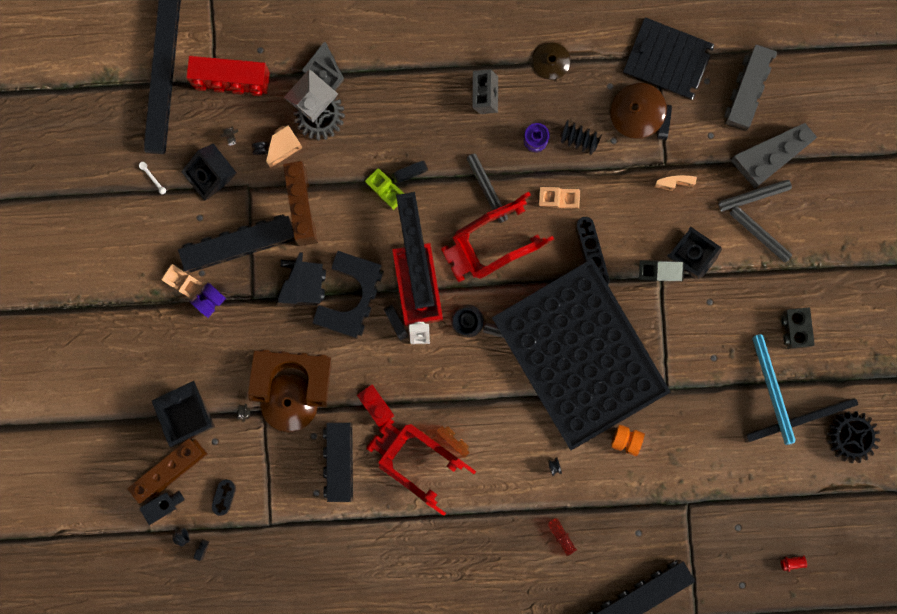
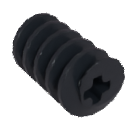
(580, 138)

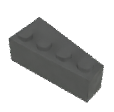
(749, 87)
(768, 157)

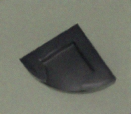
(200, 553)

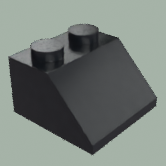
(208, 171)

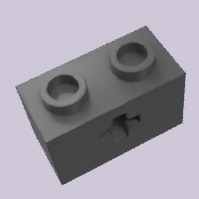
(485, 91)

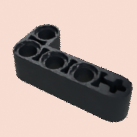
(596, 252)

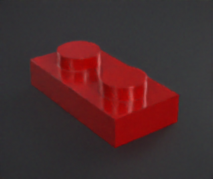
(375, 405)

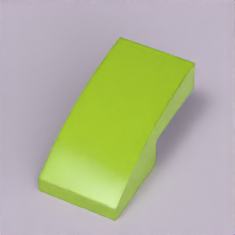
(384, 188)

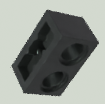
(804, 328)

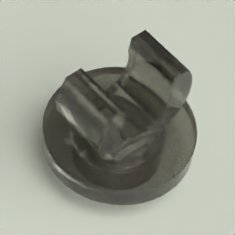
(229, 133)

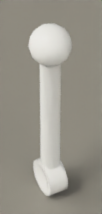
(143, 166)

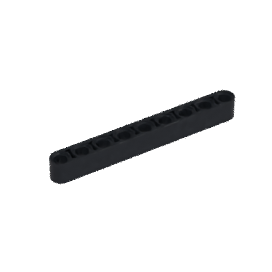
(162, 76)

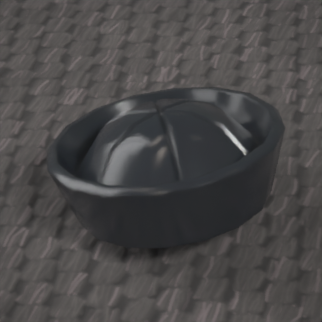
(467, 321)

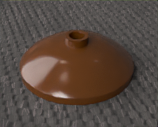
(644, 120)
(296, 415)

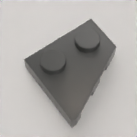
(325, 67)

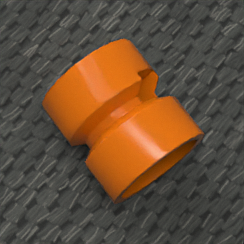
(627, 440)

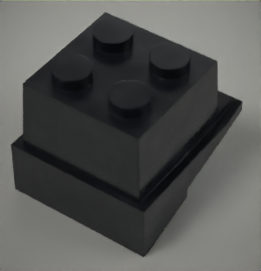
(303, 284)
(182, 414)

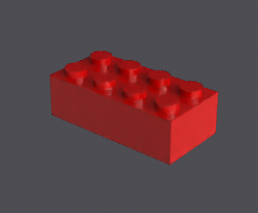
(228, 75)
(410, 314)

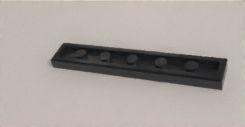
(415, 250)
(802, 419)

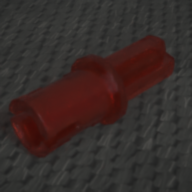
(561, 536)

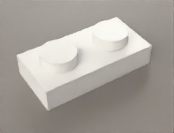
(419, 333)

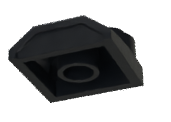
(696, 253)

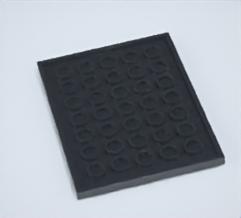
(581, 354)

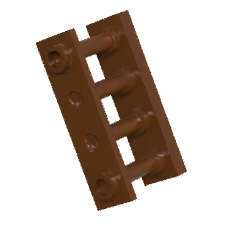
(167, 471)

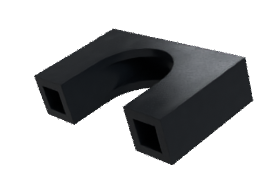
(351, 322)

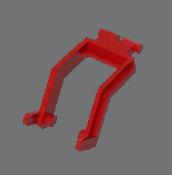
(464, 255)
(391, 445)

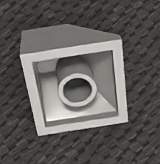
(311, 95)

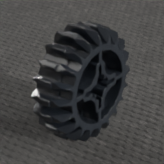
(848, 430)

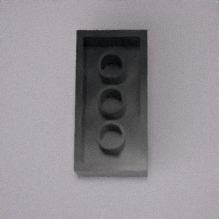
(339, 462)

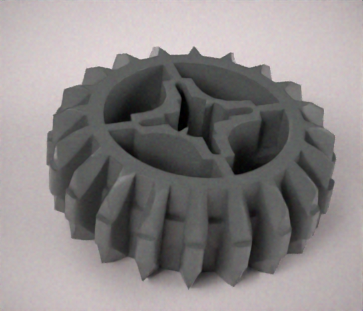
(327, 115)

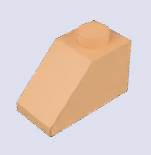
(282, 145)

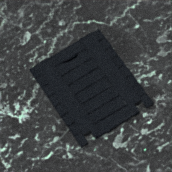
(668, 58)

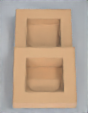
(670, 182)
(559, 198)
(182, 281)

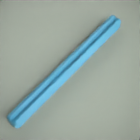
(774, 390)

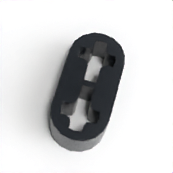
(663, 132)
(409, 172)
(395, 322)
(228, 499)

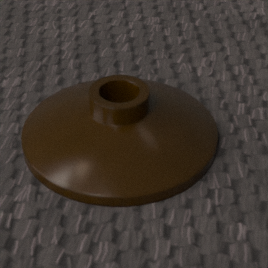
(548, 69)

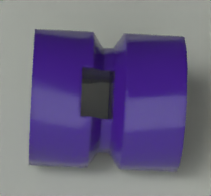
(536, 137)
(207, 300)

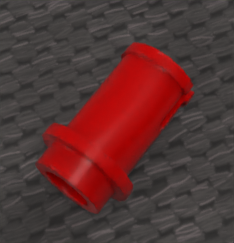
(793, 563)

